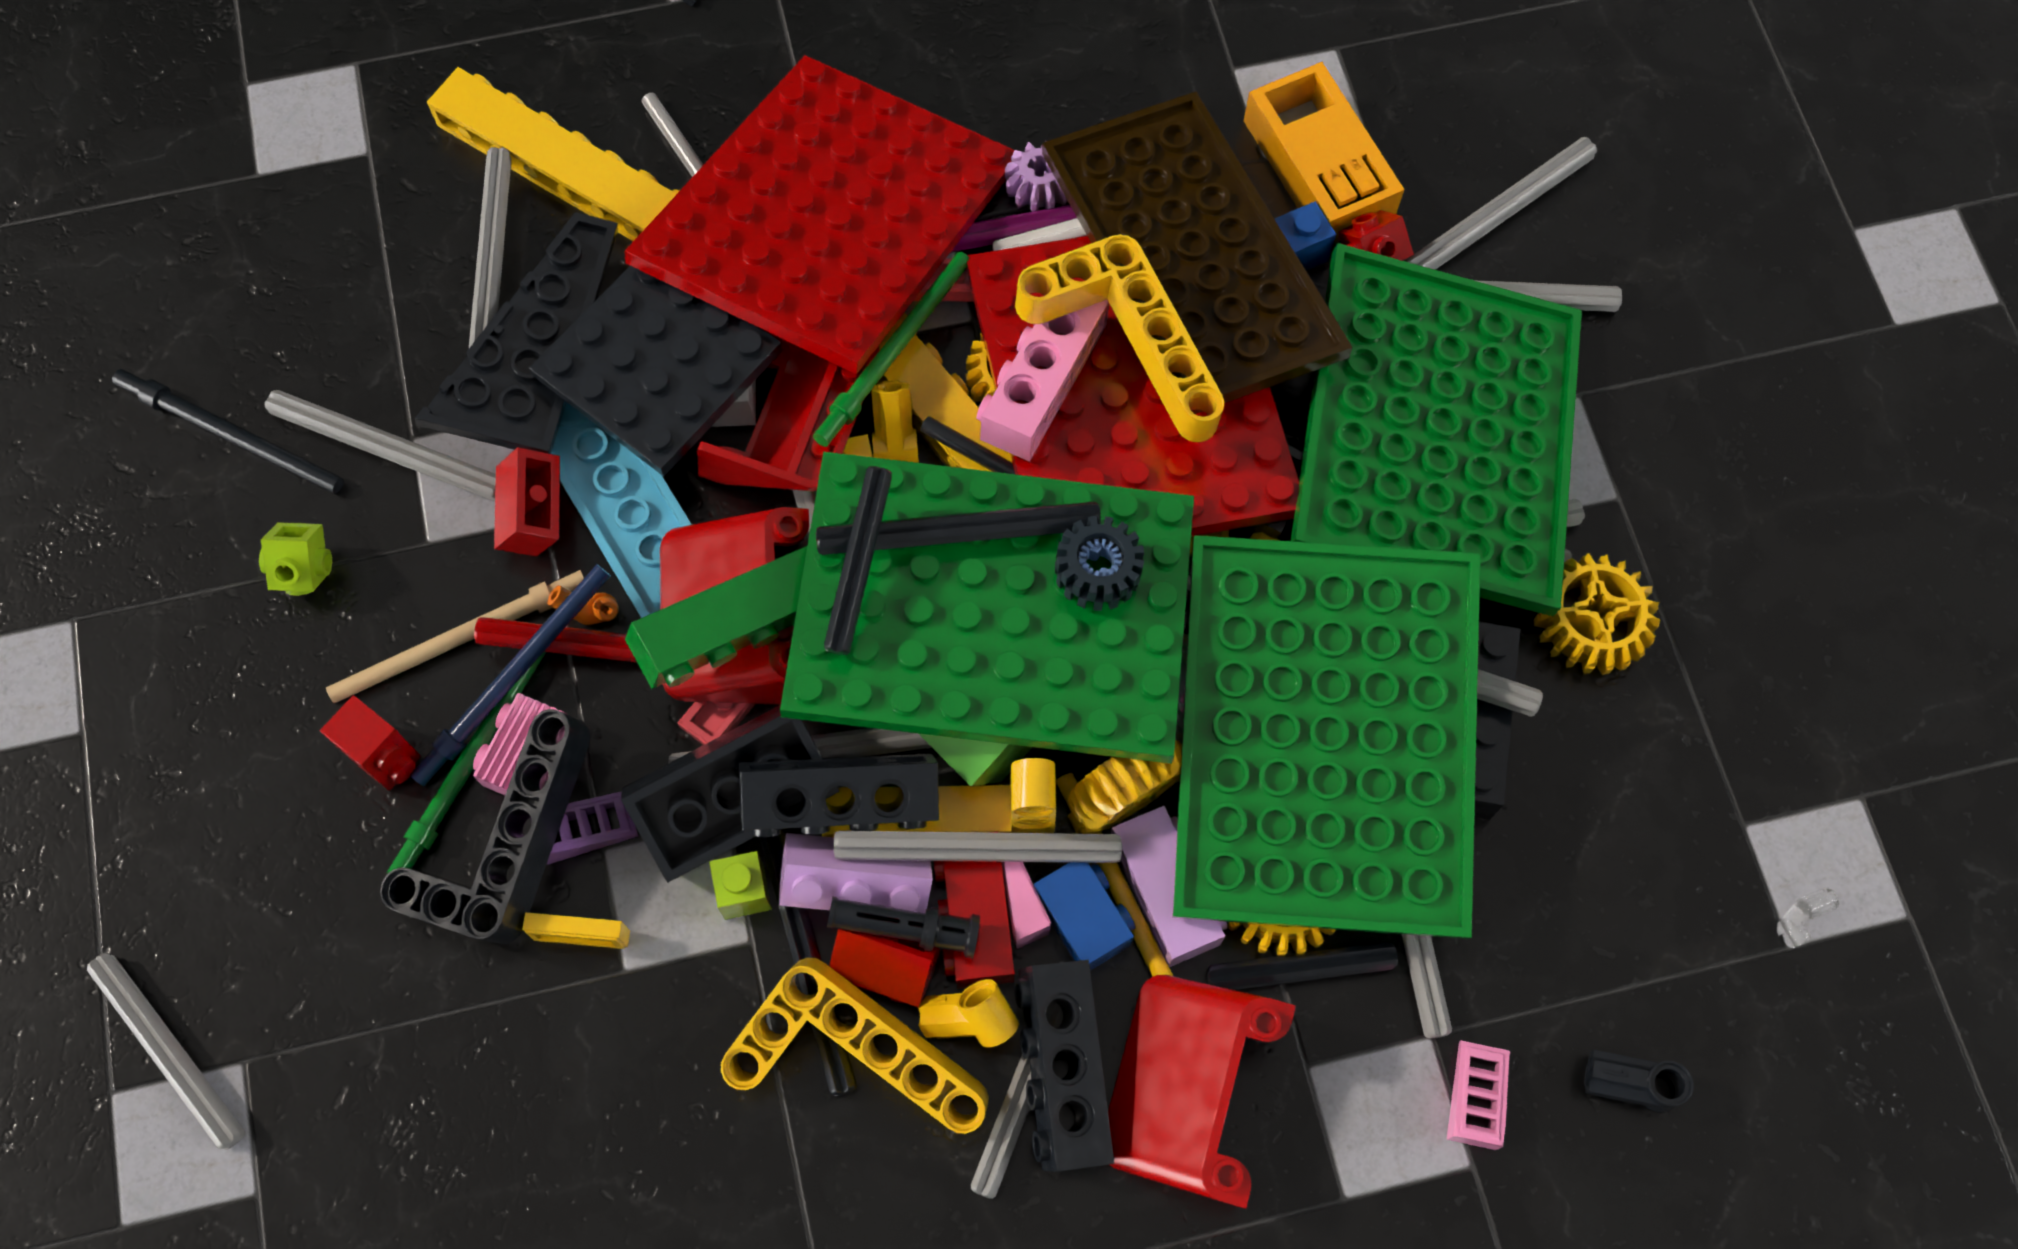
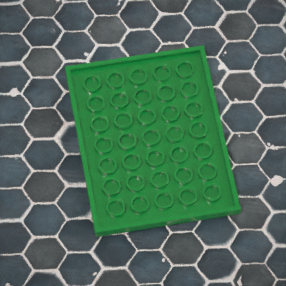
(1444, 424)
(980, 632)
(1329, 737)

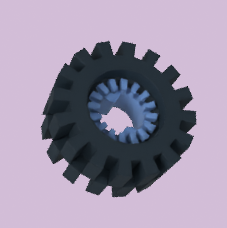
(1091, 543)

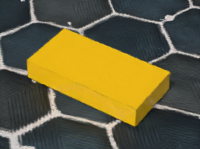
(576, 930)

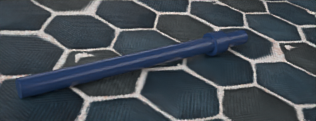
(451, 742)

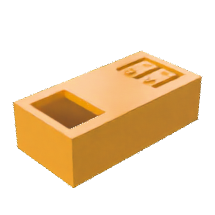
(1321, 147)

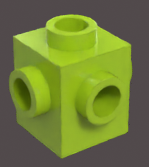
(295, 558)

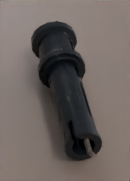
(928, 928)

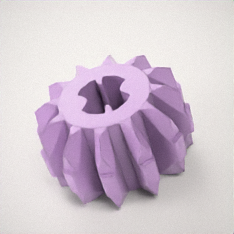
(1032, 180)

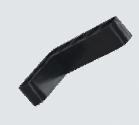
(506, 843)

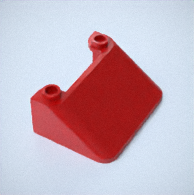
(782, 444)
(708, 555)
(1180, 1083)

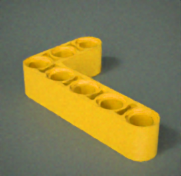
(1138, 321)
(1015, 808)
(857, 1040)

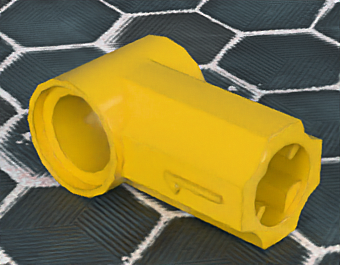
(892, 412)
(974, 1012)

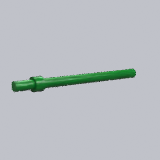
(848, 405)
(422, 833)

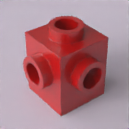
(1380, 234)

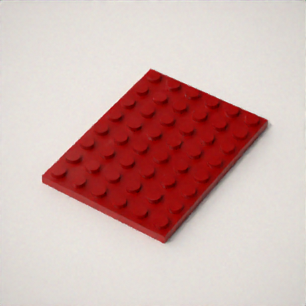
(824, 213)
(1118, 428)

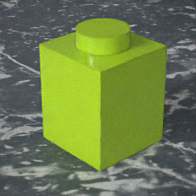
(740, 885)

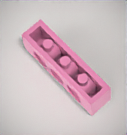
(1022, 426)

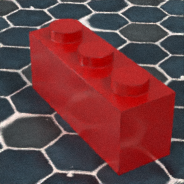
(978, 890)

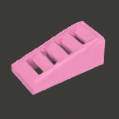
(1025, 909)
(1474, 1135)

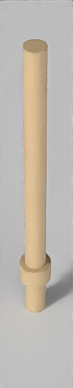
(446, 641)

